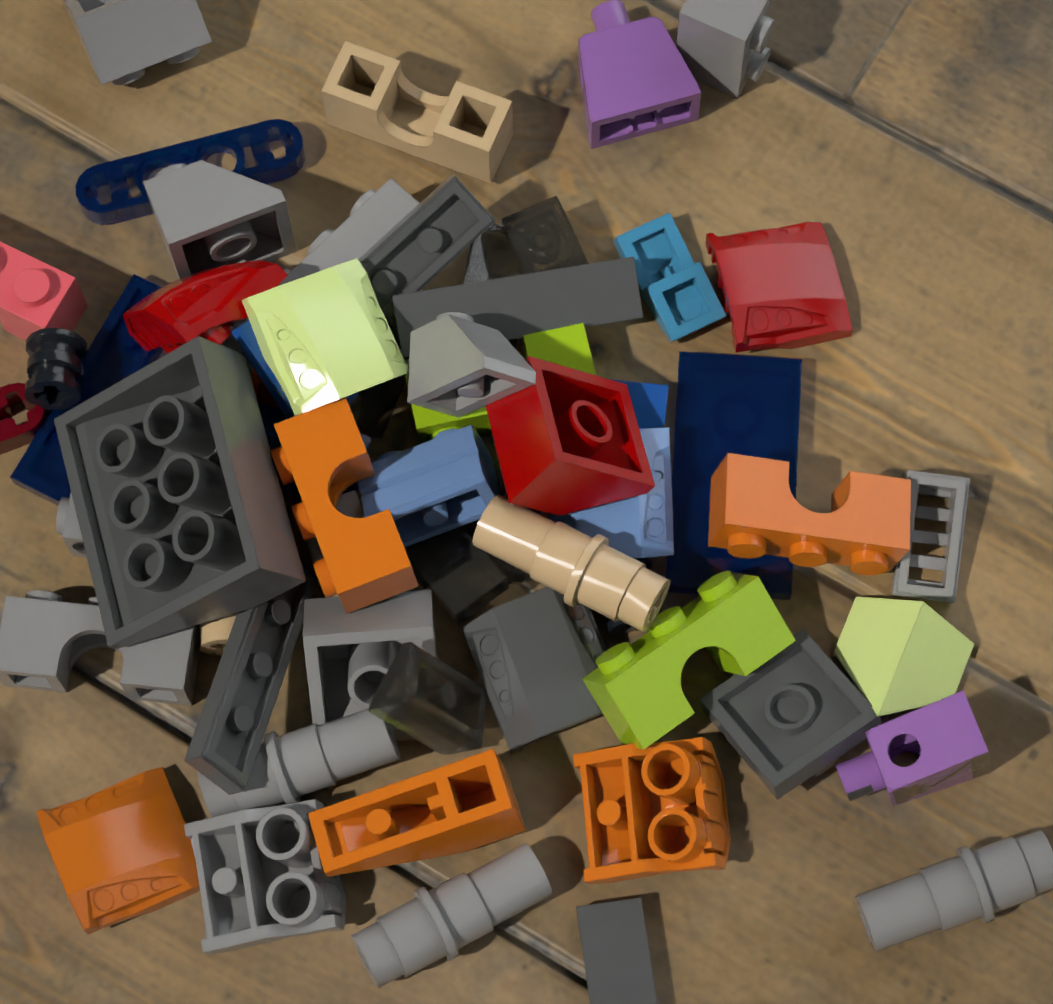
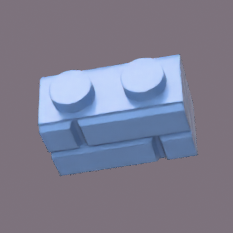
(432, 485)

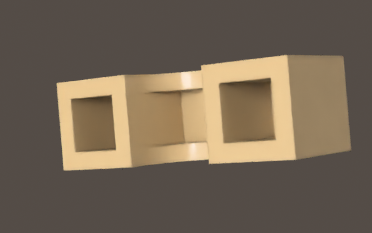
(376, 101)

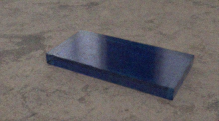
(721, 409)

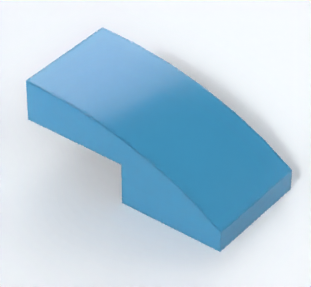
(669, 279)

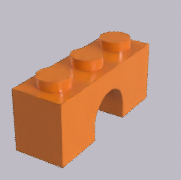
(759, 516)
(361, 555)

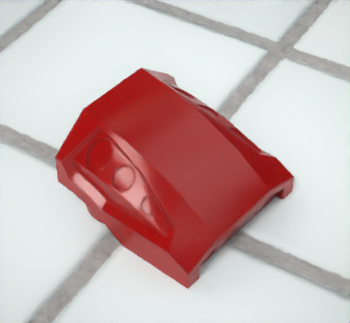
(780, 287)
(199, 305)

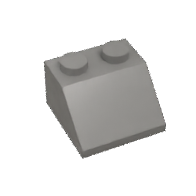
(135, 34)
(725, 41)
(217, 217)
(354, 650)

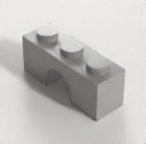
(46, 637)

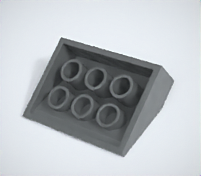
(178, 495)

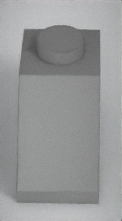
(463, 366)

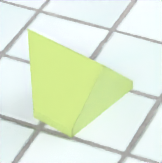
(901, 653)

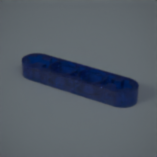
(142, 165)

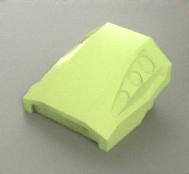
(325, 336)

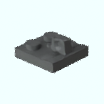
(791, 715)

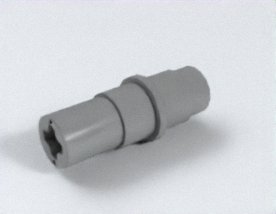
(307, 762)
(958, 890)
(450, 915)

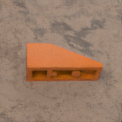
(420, 817)

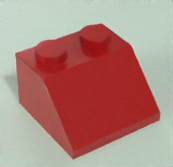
(569, 441)

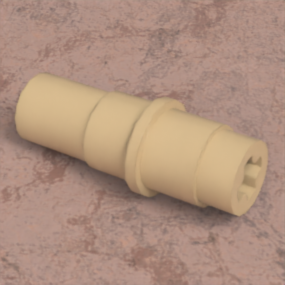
(572, 563)

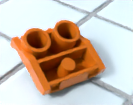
(653, 810)
(121, 850)

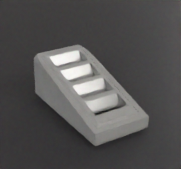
(957, 491)

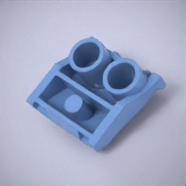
(641, 523)

